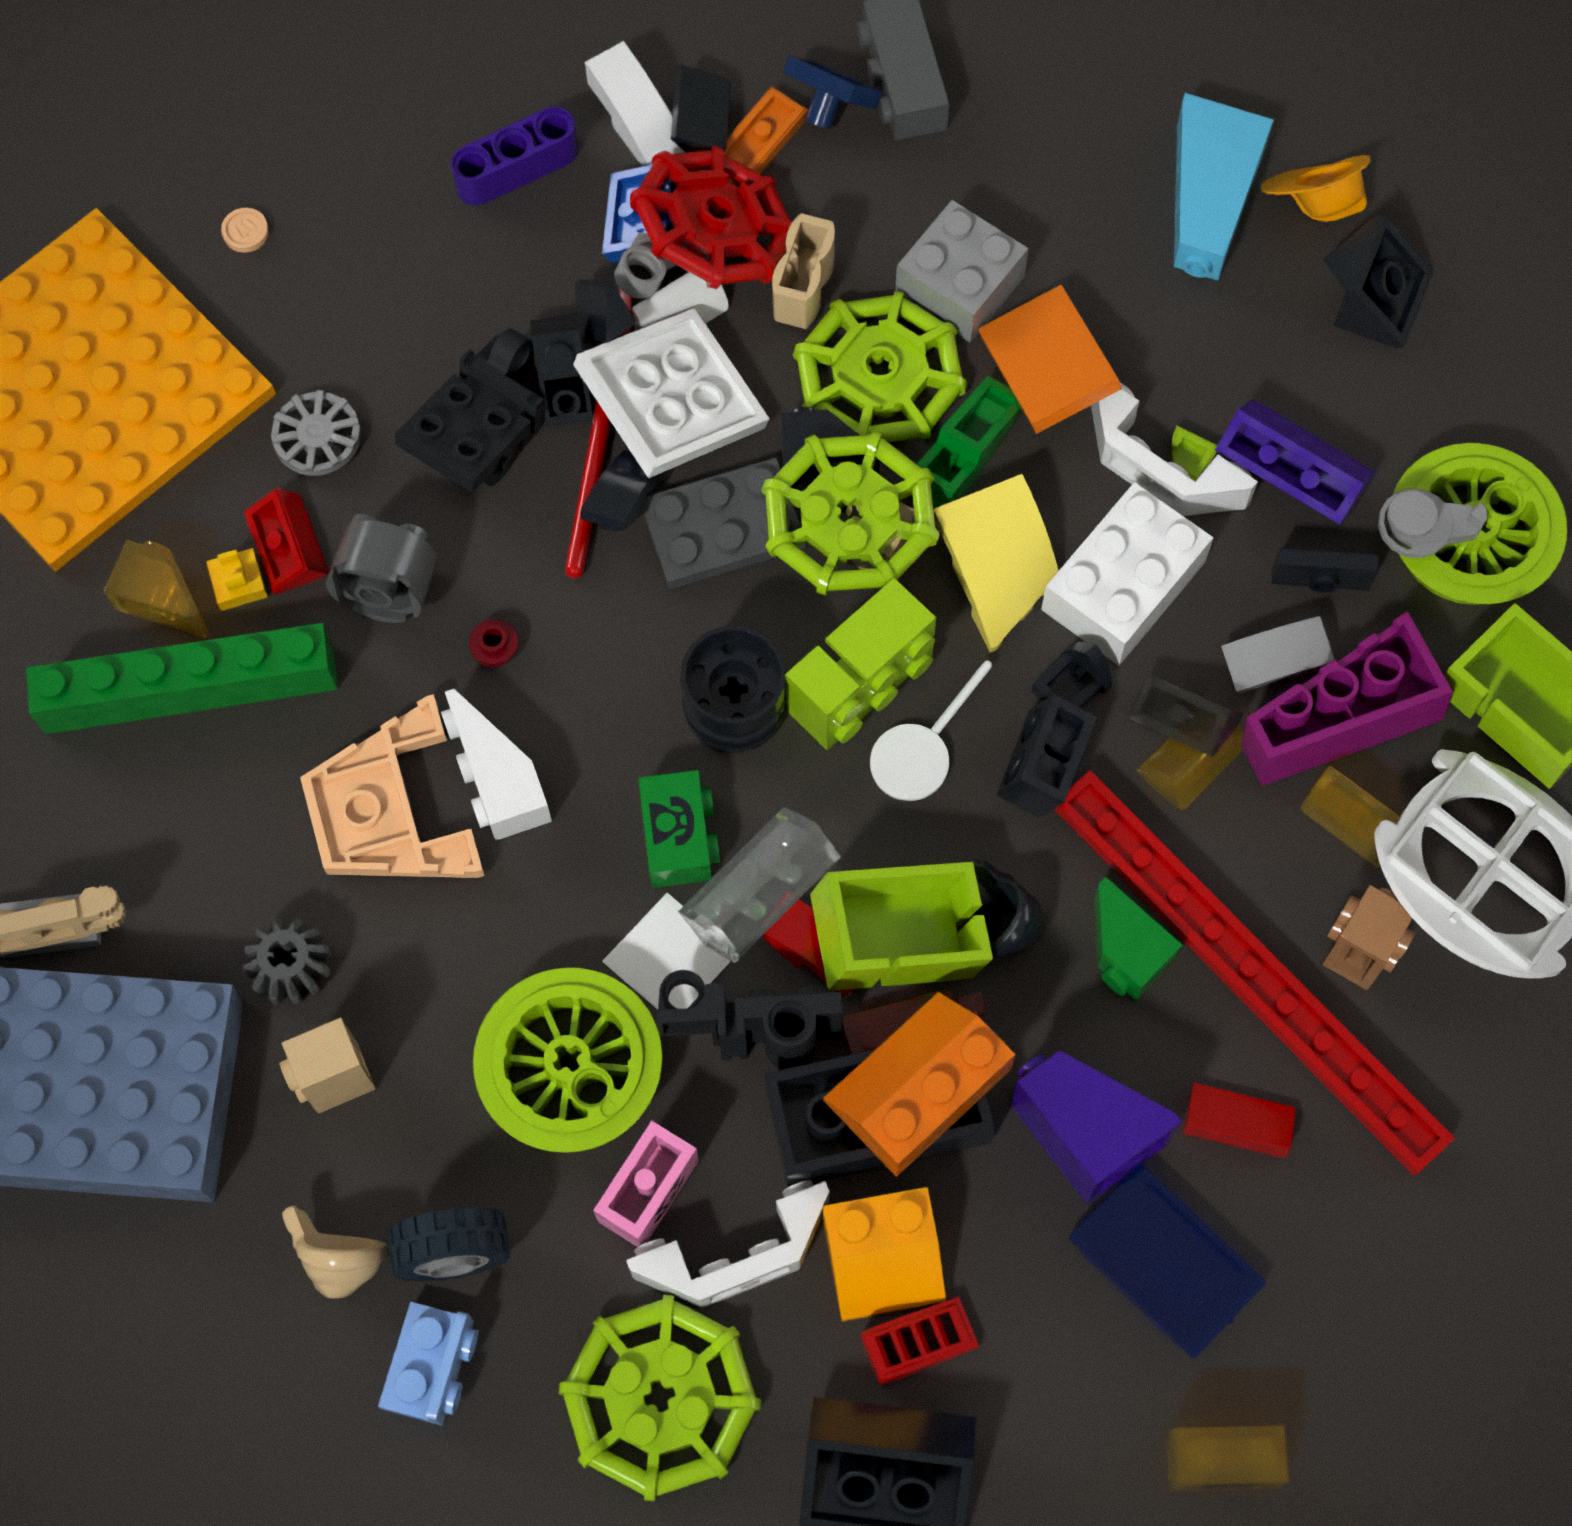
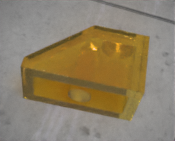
(153, 588)

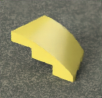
(998, 554)

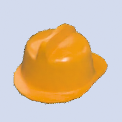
(1324, 190)

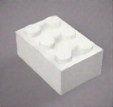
(1126, 573)

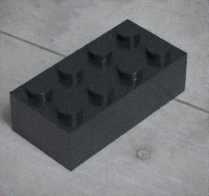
(819, 1143)

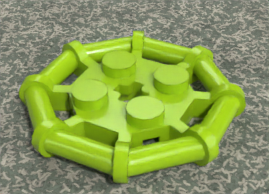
(889, 342)
(848, 486)
(644, 1425)

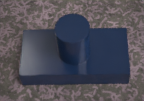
(830, 90)

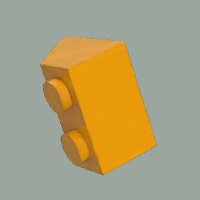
(884, 1254)

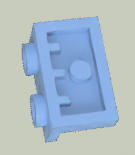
(428, 1363)

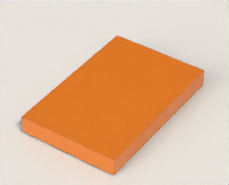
(1049, 359)

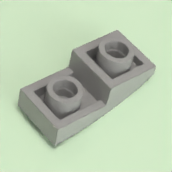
(1278, 654)

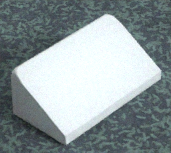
(679, 297)

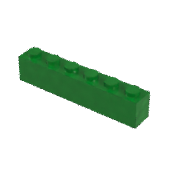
(181, 678)

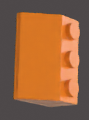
(920, 1081)

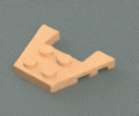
(366, 814)

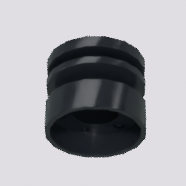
(733, 663)

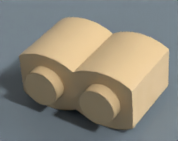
(803, 271)

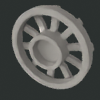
(316, 432)

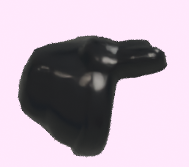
(1009, 911)

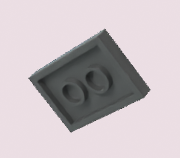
(713, 524)

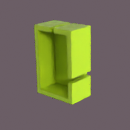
(878, 652)
(1522, 690)
(900, 925)

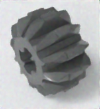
(296, 944)

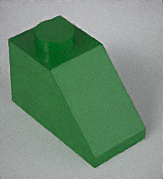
(1129, 943)

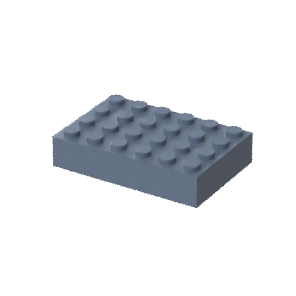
(115, 1082)

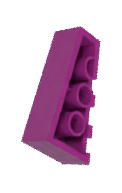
(1350, 705)

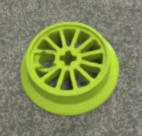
(1508, 480)
(540, 997)

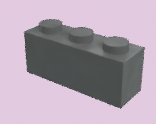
(903, 67)

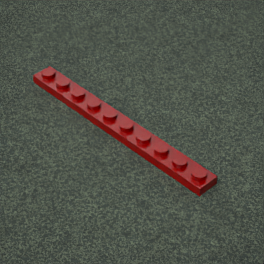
(1254, 974)

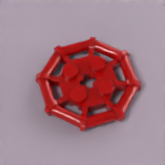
(703, 232)

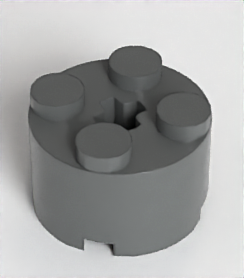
(382, 569)

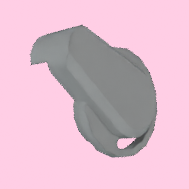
(1425, 524)

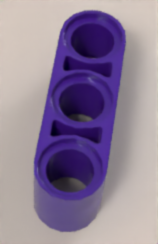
(527, 138)

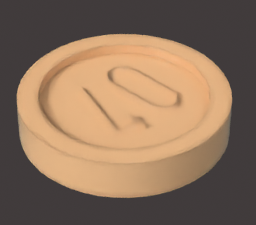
(245, 230)

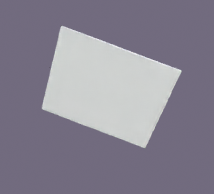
(659, 947)

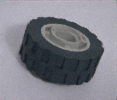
(448, 1244)

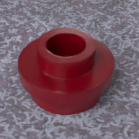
(496, 655)

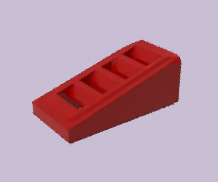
(878, 1358)

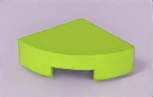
(1191, 452)

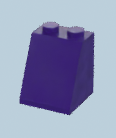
(1089, 1121)

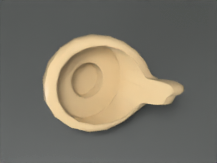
(333, 1262)

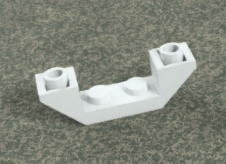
(1218, 489)
(664, 1267)

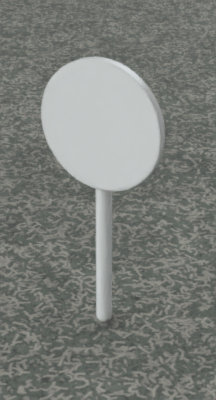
(912, 759)

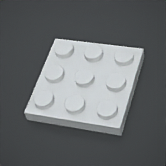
(671, 392)

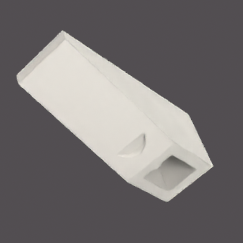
(503, 774)

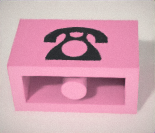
(646, 1185)

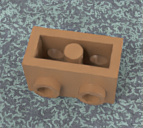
(1369, 936)

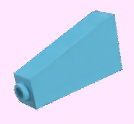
(1214, 174)

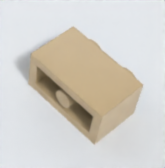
(326, 1066)

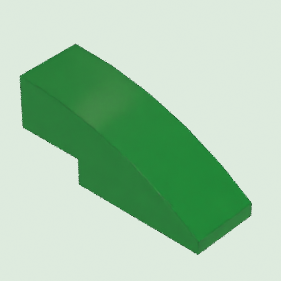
(970, 440)

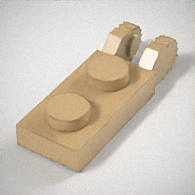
(60, 920)

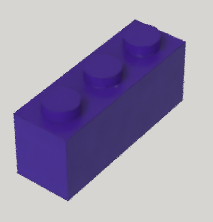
(1295, 461)

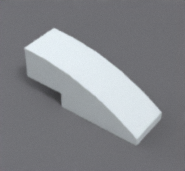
(632, 102)

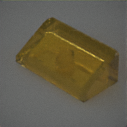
(1184, 772)
(1347, 812)

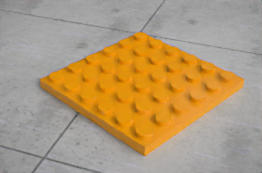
(105, 387)

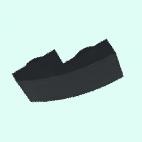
(619, 494)

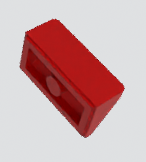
(285, 541)
(1239, 1120)

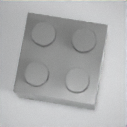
(962, 270)

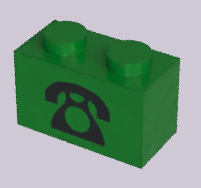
(676, 828)

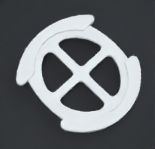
(1451, 920)

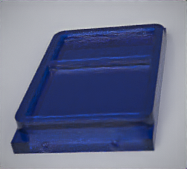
(1166, 1261)

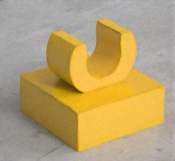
(236, 578)

